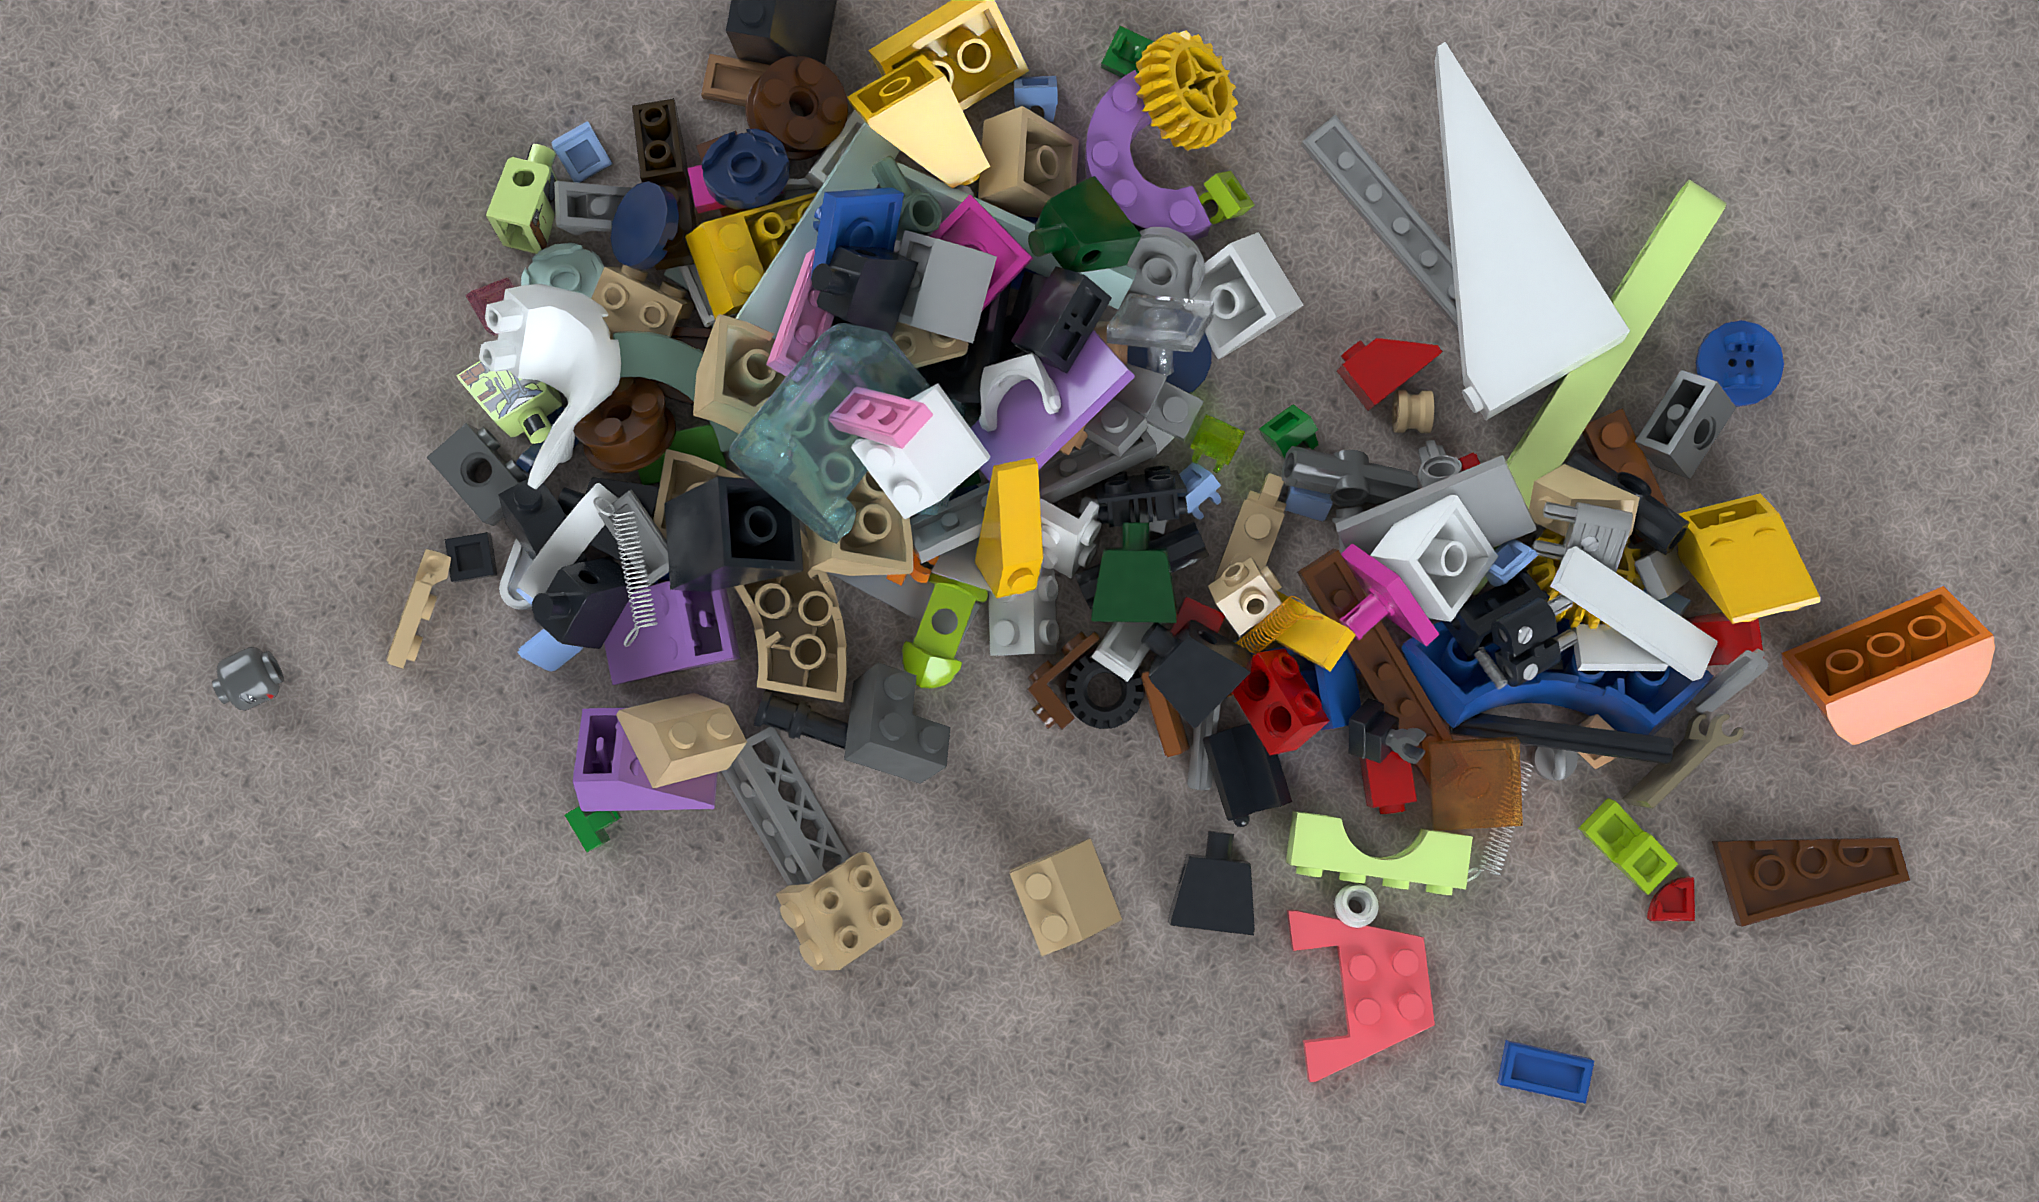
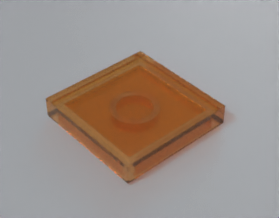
(1475, 783)

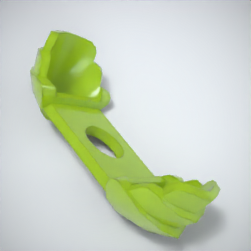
(934, 653)

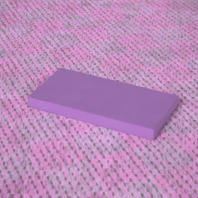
(1030, 431)

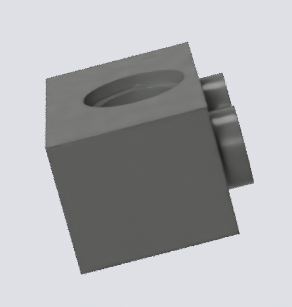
(1685, 424)
(458, 461)

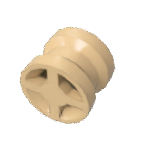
(1413, 411)

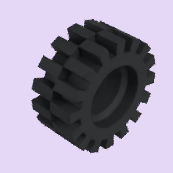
(1094, 715)

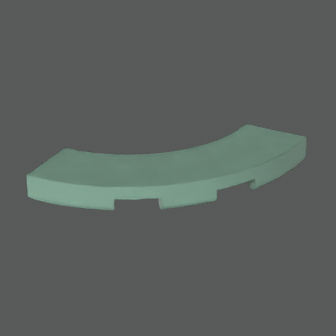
(666, 361)

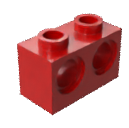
(1279, 702)

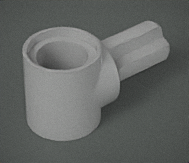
(1436, 464)

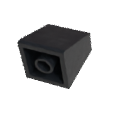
(780, 28)
(729, 536)

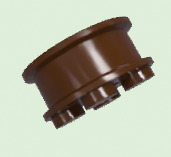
(814, 90)
(627, 427)

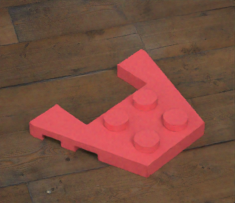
(1381, 986)

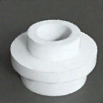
(1365, 897)

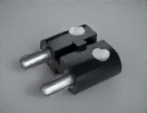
(1527, 639)

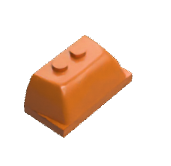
(1894, 665)

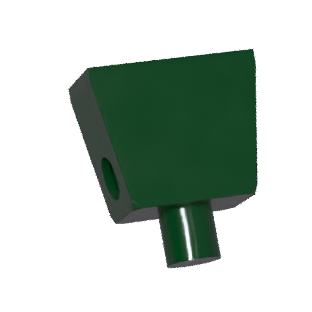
(1084, 229)
(1135, 581)

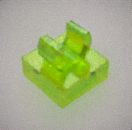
(1216, 441)

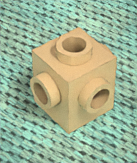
(1246, 594)

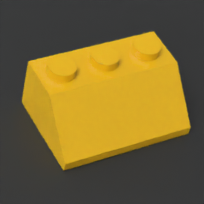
(964, 42)

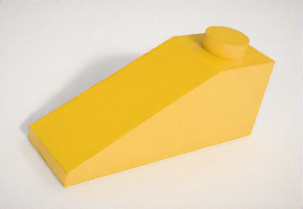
(1011, 530)

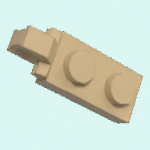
(1255, 526)
(419, 604)

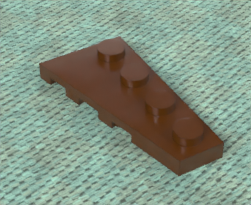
(1796, 874)

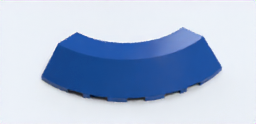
(1624, 699)

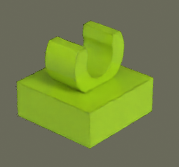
(1229, 196)

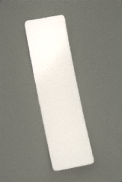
(567, 541)

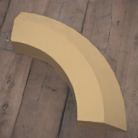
(733, 388)

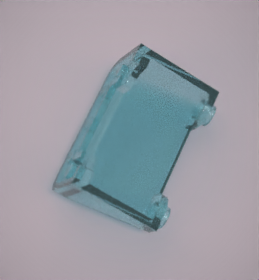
(795, 447)

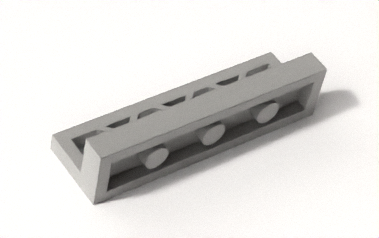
(779, 820)

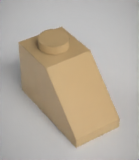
(1567, 487)

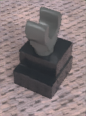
(1377, 733)

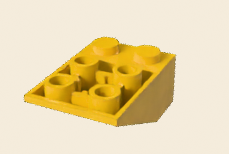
(739, 248)
(1746, 559)

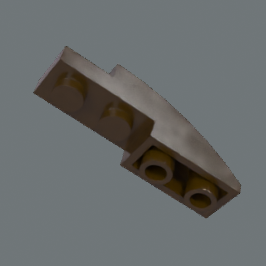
(665, 163)

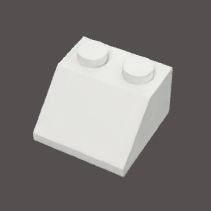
(1246, 292)
(930, 463)
(1438, 556)

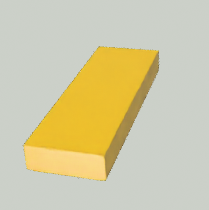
(1314, 639)

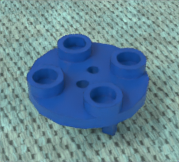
(1741, 343)

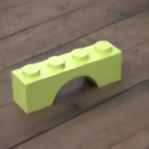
(1432, 858)

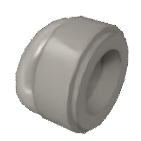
(1553, 763)

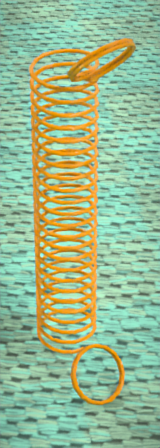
(1313, 617)

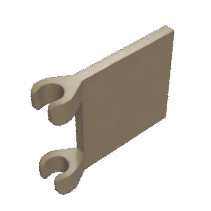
(1685, 759)

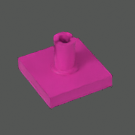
(977, 229)
(1386, 598)

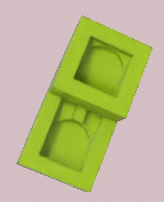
(1628, 846)

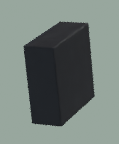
(471, 557)

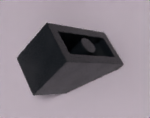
(532, 516)

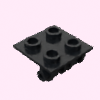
(1155, 482)

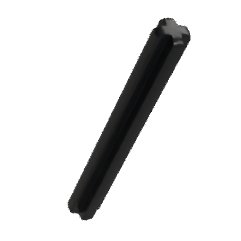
(1569, 737)

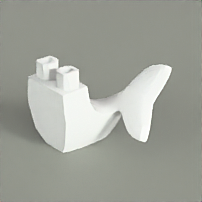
(558, 341)

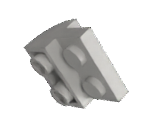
(946, 286)

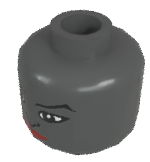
(248, 678)

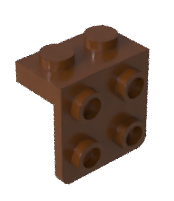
(1049, 707)

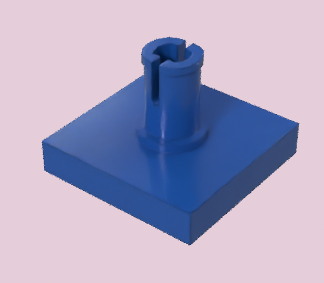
(856, 220)

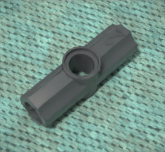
(1346, 476)

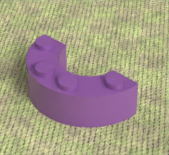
(1109, 159)

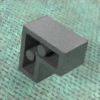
(886, 732)

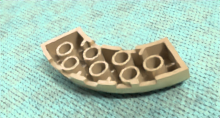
(792, 615)

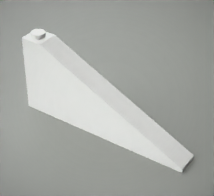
(1519, 280)

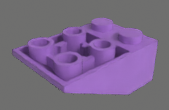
(690, 634)
(613, 780)

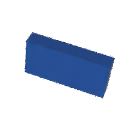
(1545, 1071)

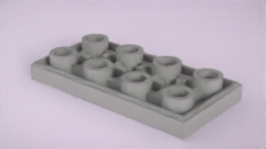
(1484, 490)

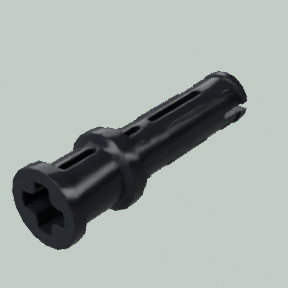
(800, 720)

